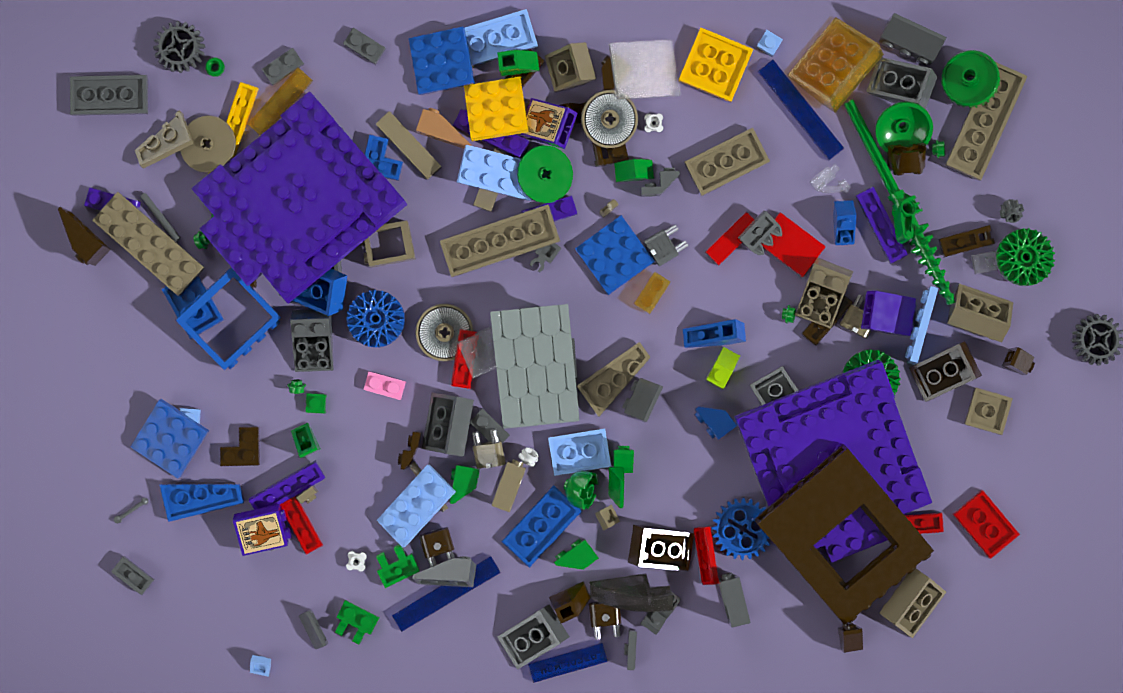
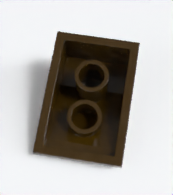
(83, 241)
(945, 371)
(660, 548)

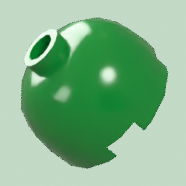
(580, 489)

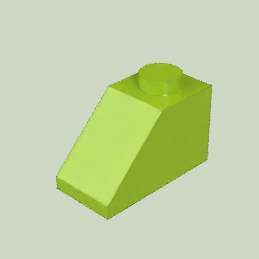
(722, 368)

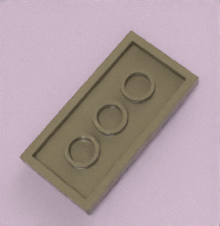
(727, 161)

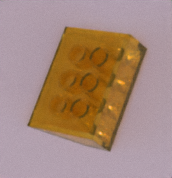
(836, 64)

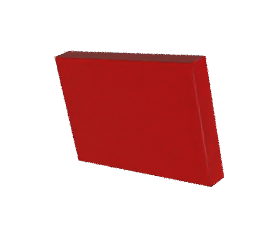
(795, 246)
(986, 524)

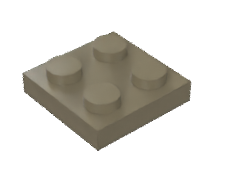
(988, 411)

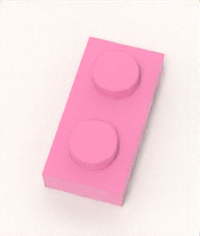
(384, 385)

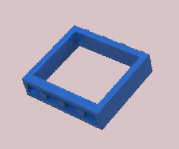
(245, 348)

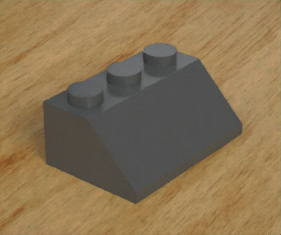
(912, 39)
(447, 424)

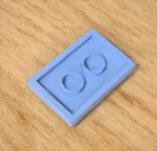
(579, 452)

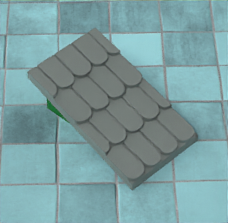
(535, 366)

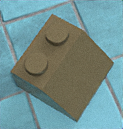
(570, 66)

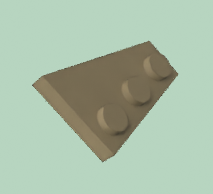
(169, 140)

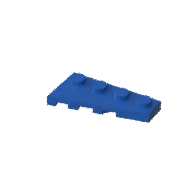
(195, 499)

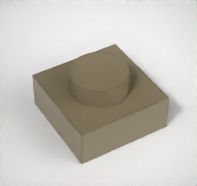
(308, 496)
(607, 517)

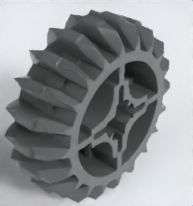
(171, 49)
(1103, 345)

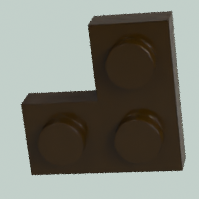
(248, 451)

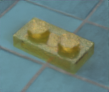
(652, 292)

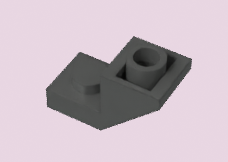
(666, 177)
(654, 620)

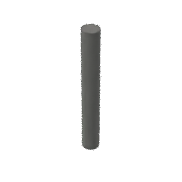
(160, 217)

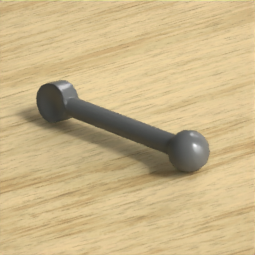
(118, 519)

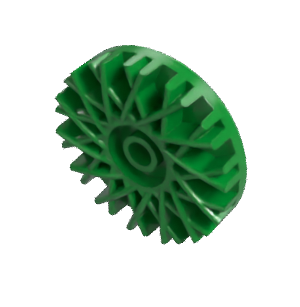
(974, 91)
(1038, 254)
(868, 356)

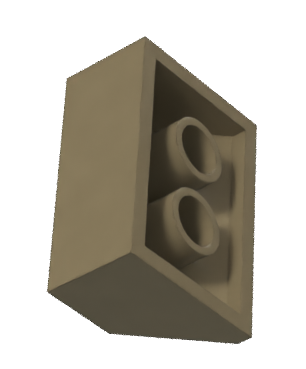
(980, 313)
(912, 602)

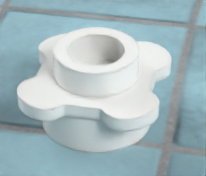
(649, 119)
(529, 456)
(356, 556)

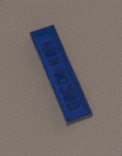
(567, 662)

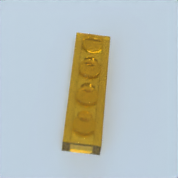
(280, 101)

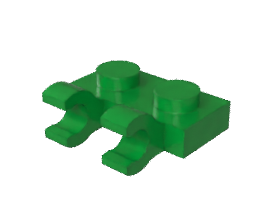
(398, 570)
(358, 618)

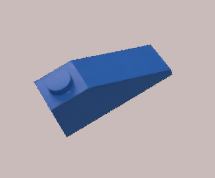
(715, 334)

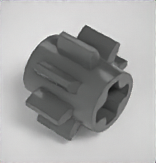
(1011, 211)

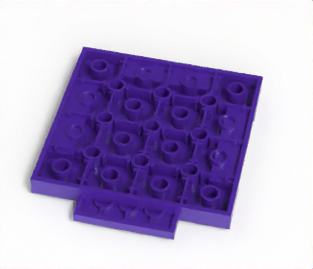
(295, 201)
(807, 426)

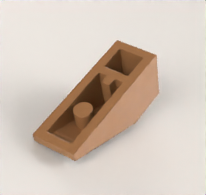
(437, 127)

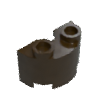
(907, 159)

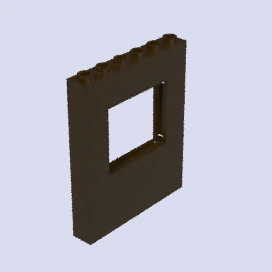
(822, 503)

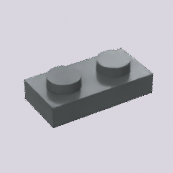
(364, 46)
(282, 66)
(484, 423)
(132, 575)

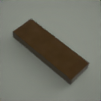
(815, 332)

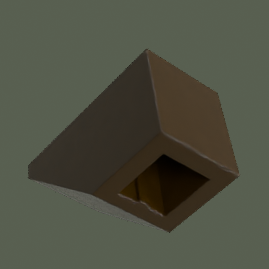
(570, 602)
(850, 637)

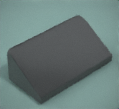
(313, 629)

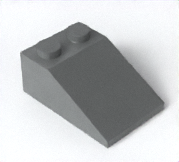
(902, 82)
(773, 386)
(642, 400)
(533, 636)

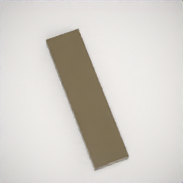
(408, 145)

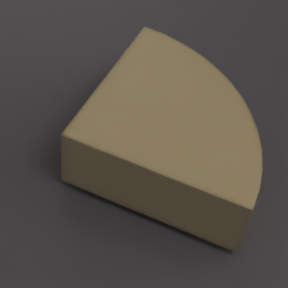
(609, 208)

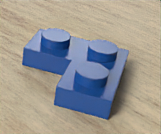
(376, 153)

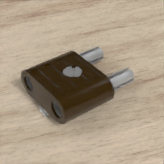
(436, 543)
(604, 615)

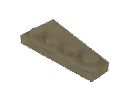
(610, 380)

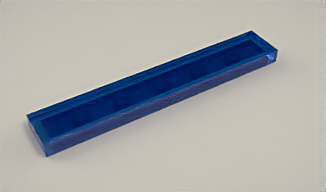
(800, 110)
(443, 596)

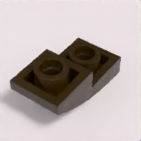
(407, 455)

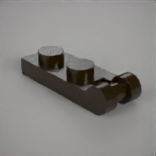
(966, 241)

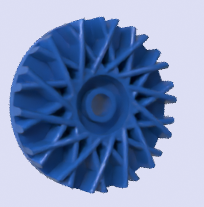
(390, 318)

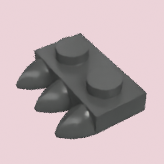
(759, 232)

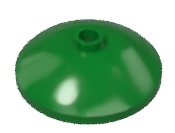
(917, 126)

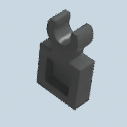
(546, 254)

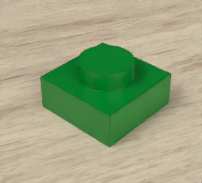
(316, 403)

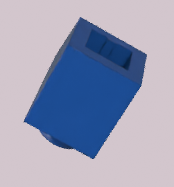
(844, 222)
(717, 421)

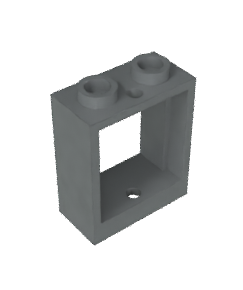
(733, 600)

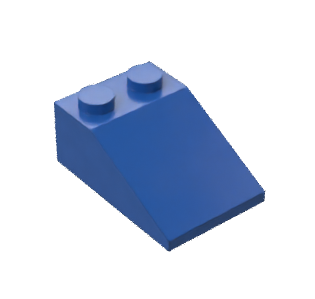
(325, 294)

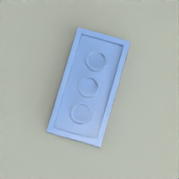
(500, 35)
(490, 172)
(919, 332)
(416, 505)

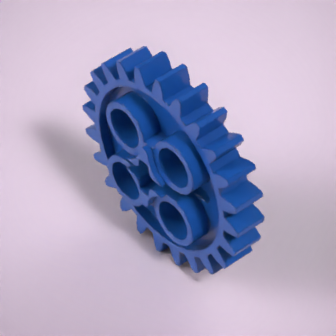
(733, 543)

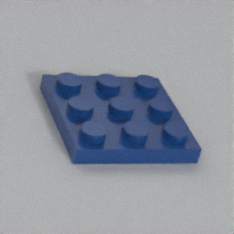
(441, 60)
(614, 255)
(169, 438)

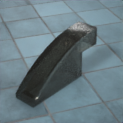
(632, 594)

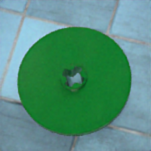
(531, 170)

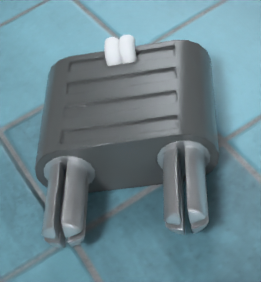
(662, 247)

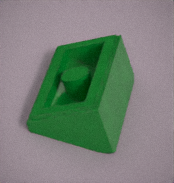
(616, 485)

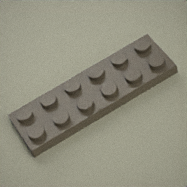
(985, 126)
(500, 240)
(148, 244)

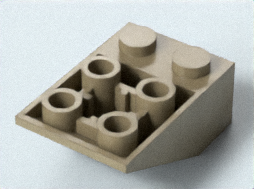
(824, 292)

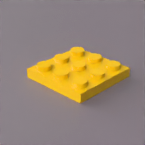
(715, 65)
(496, 108)

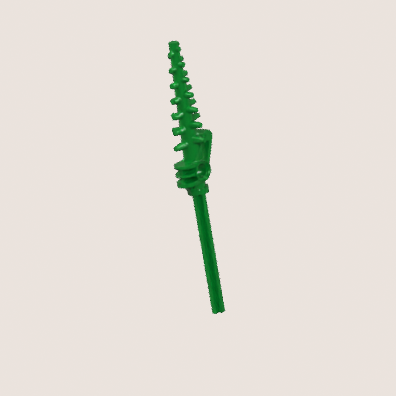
(904, 220)

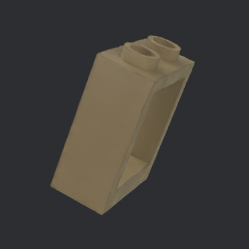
(408, 244)
(509, 485)

